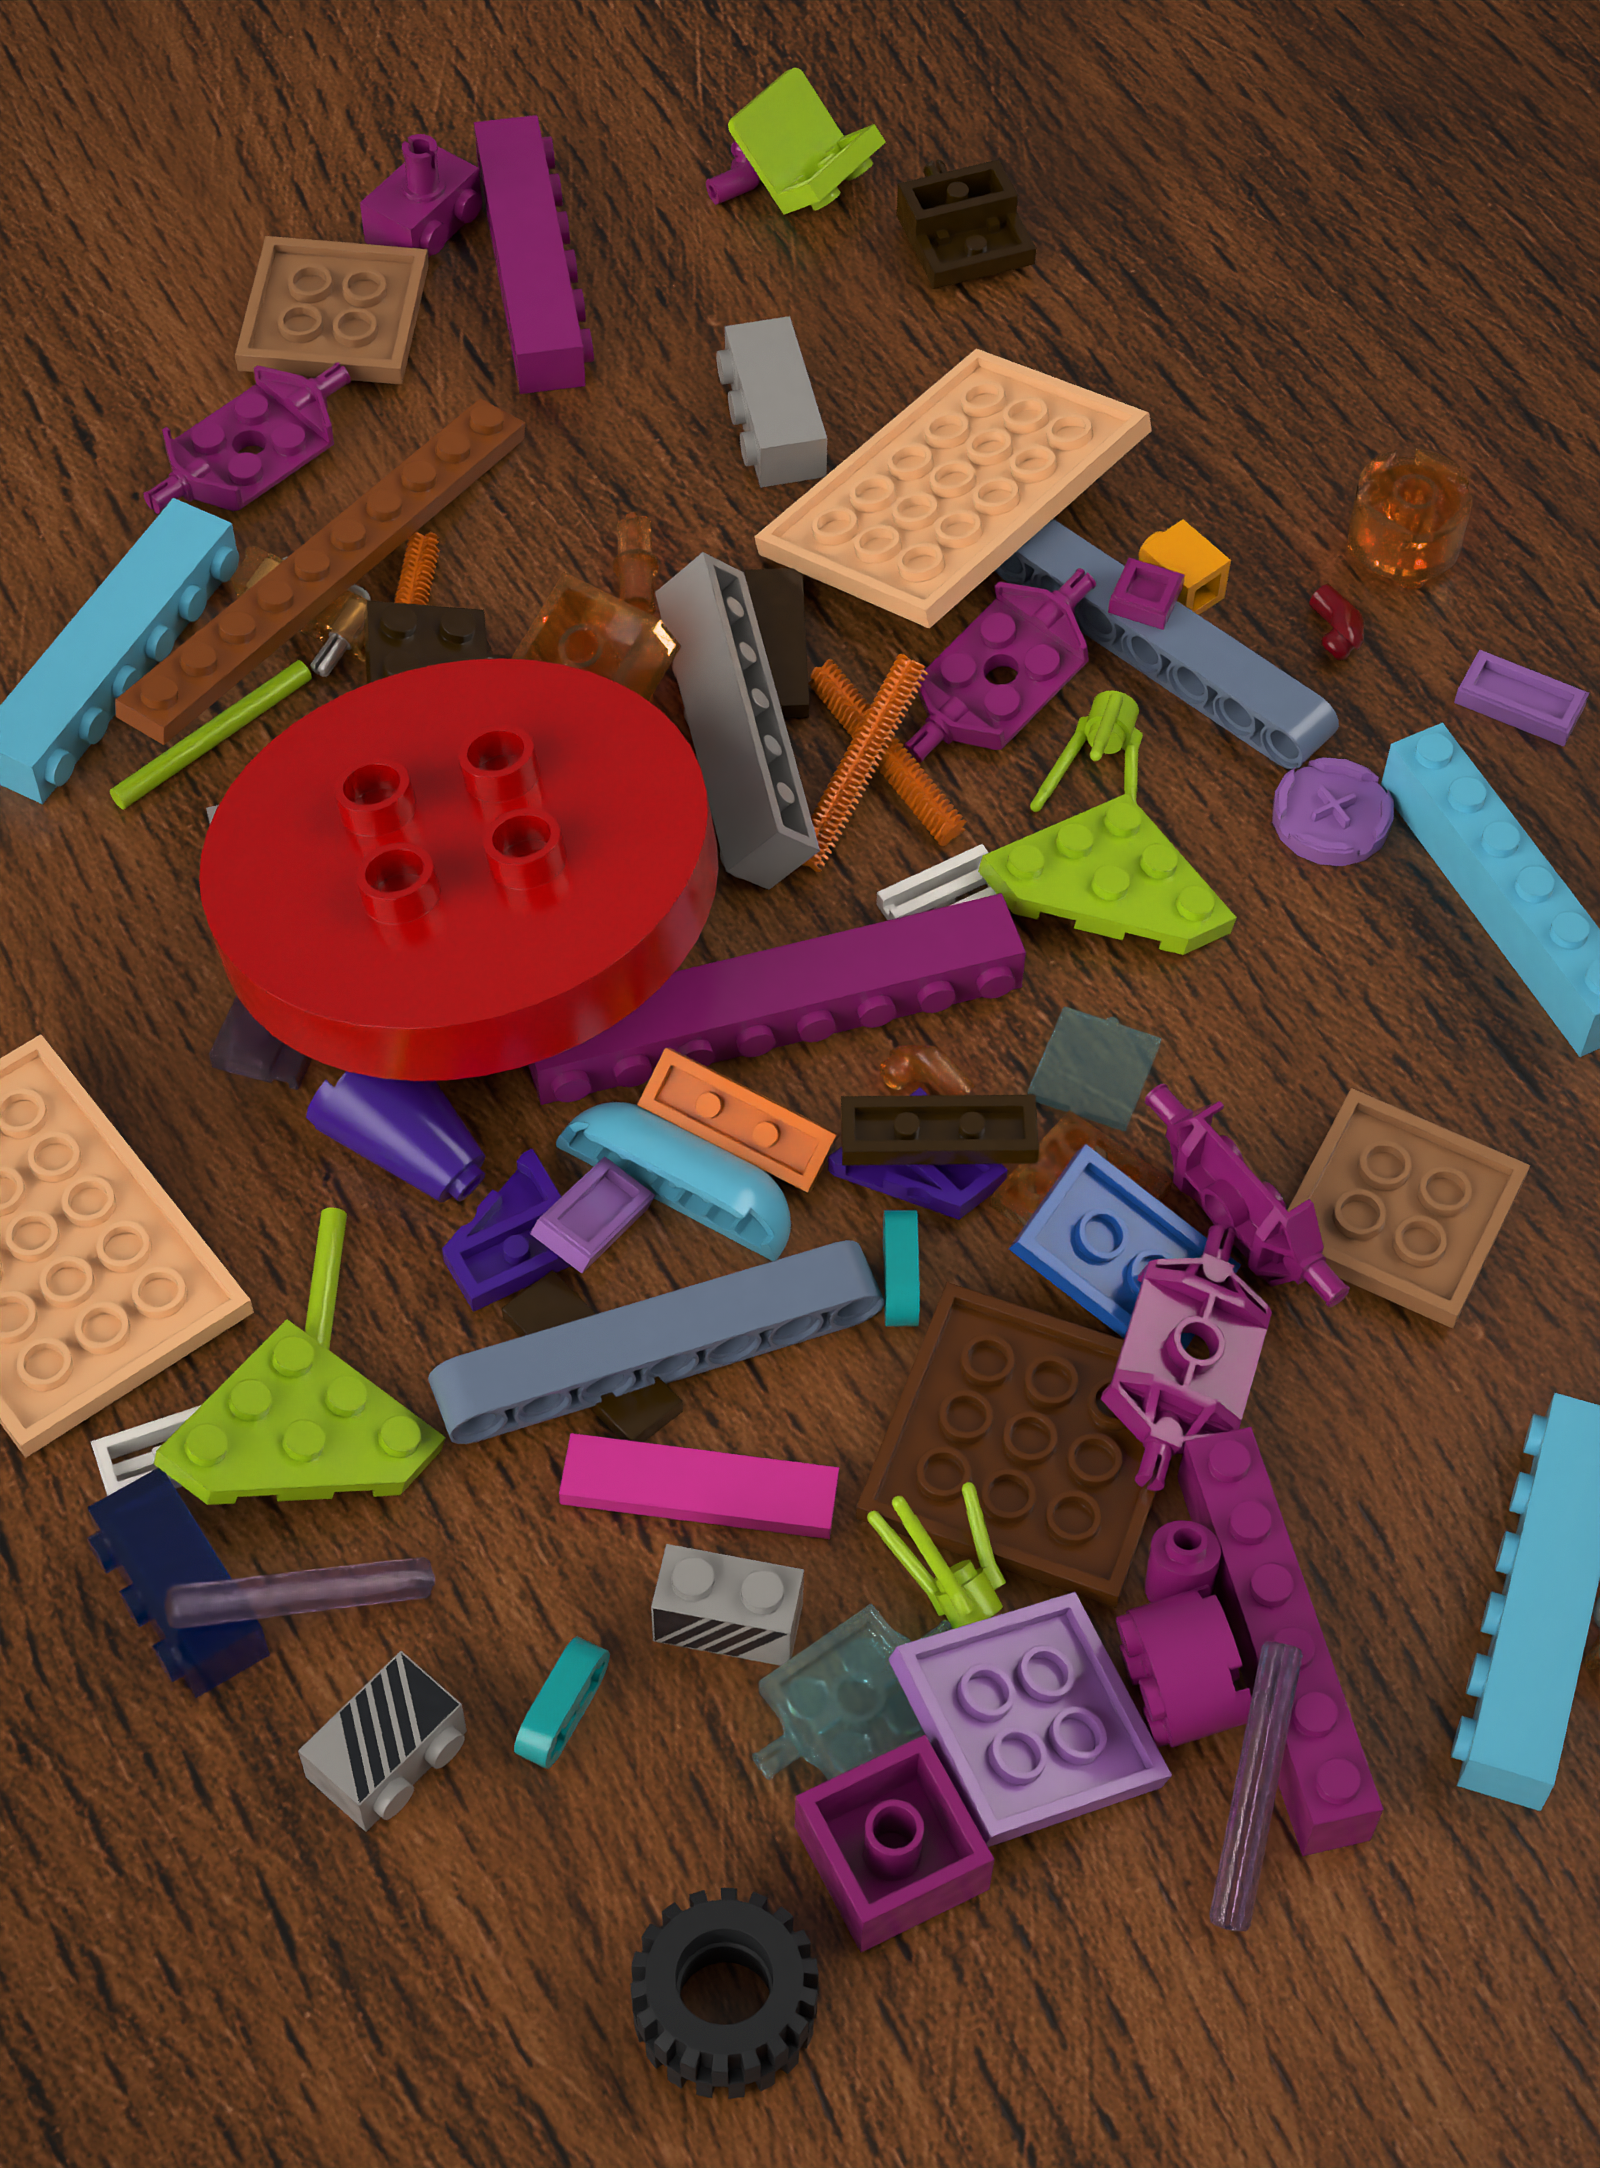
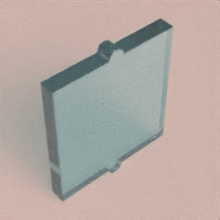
(1094, 1068)

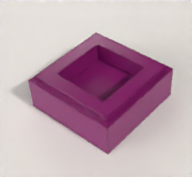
(1146, 593)

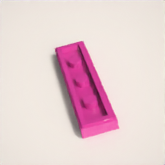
(699, 1486)

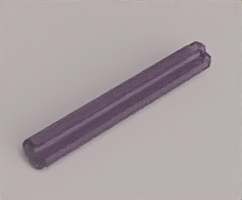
(298, 1592)
(1255, 1786)

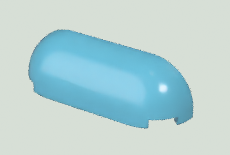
(685, 1173)

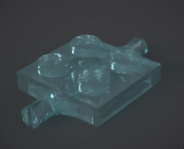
(840, 1699)

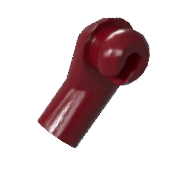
(1343, 617)

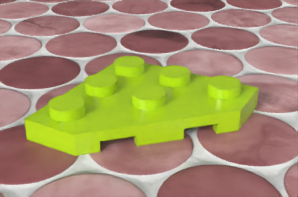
(1111, 877)
(298, 1430)

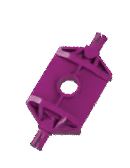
(277, 413)
(1018, 630)
(1212, 1171)
(1160, 1387)

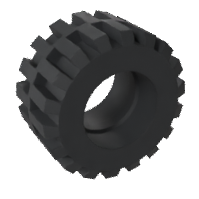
(719, 1934)

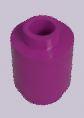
(1181, 1559)

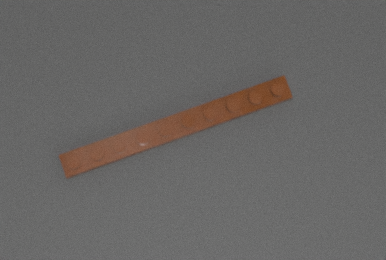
(318, 573)

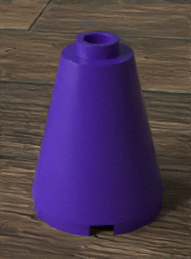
(403, 1130)

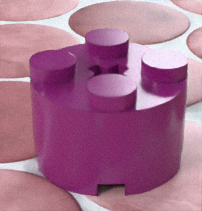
(1184, 1666)

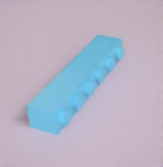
(111, 646)
(1501, 878)
(1540, 1616)

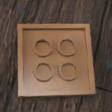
(333, 305)
(1408, 1205)

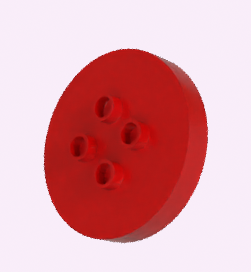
(460, 869)

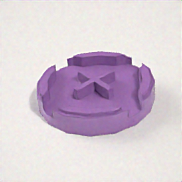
(1332, 812)

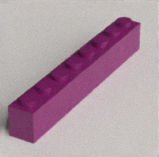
(800, 995)

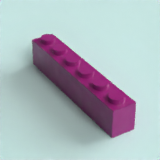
(530, 254)
(1267, 1600)

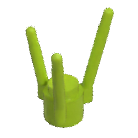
(1107, 731)
(958, 1590)

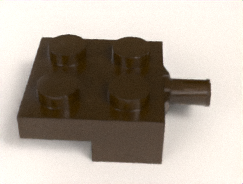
(964, 222)
(419, 636)

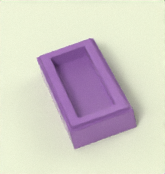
(1521, 697)
(592, 1214)

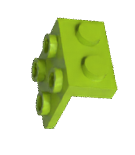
(799, 145)

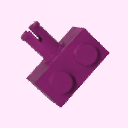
(422, 199)

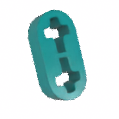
(901, 1268)
(561, 1702)

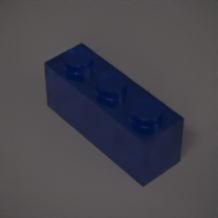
(159, 1546)

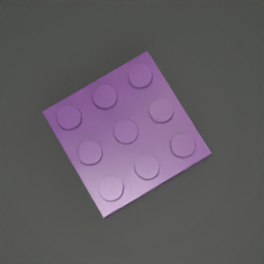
(1029, 1718)

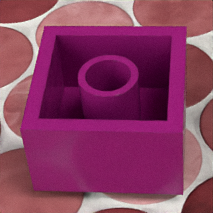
(893, 1842)

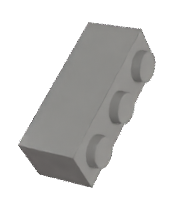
(773, 402)

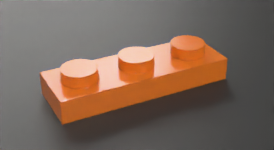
(738, 1119)

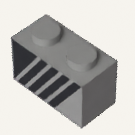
(727, 1605)
(384, 1742)

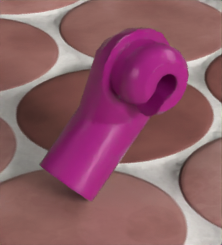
(734, 182)

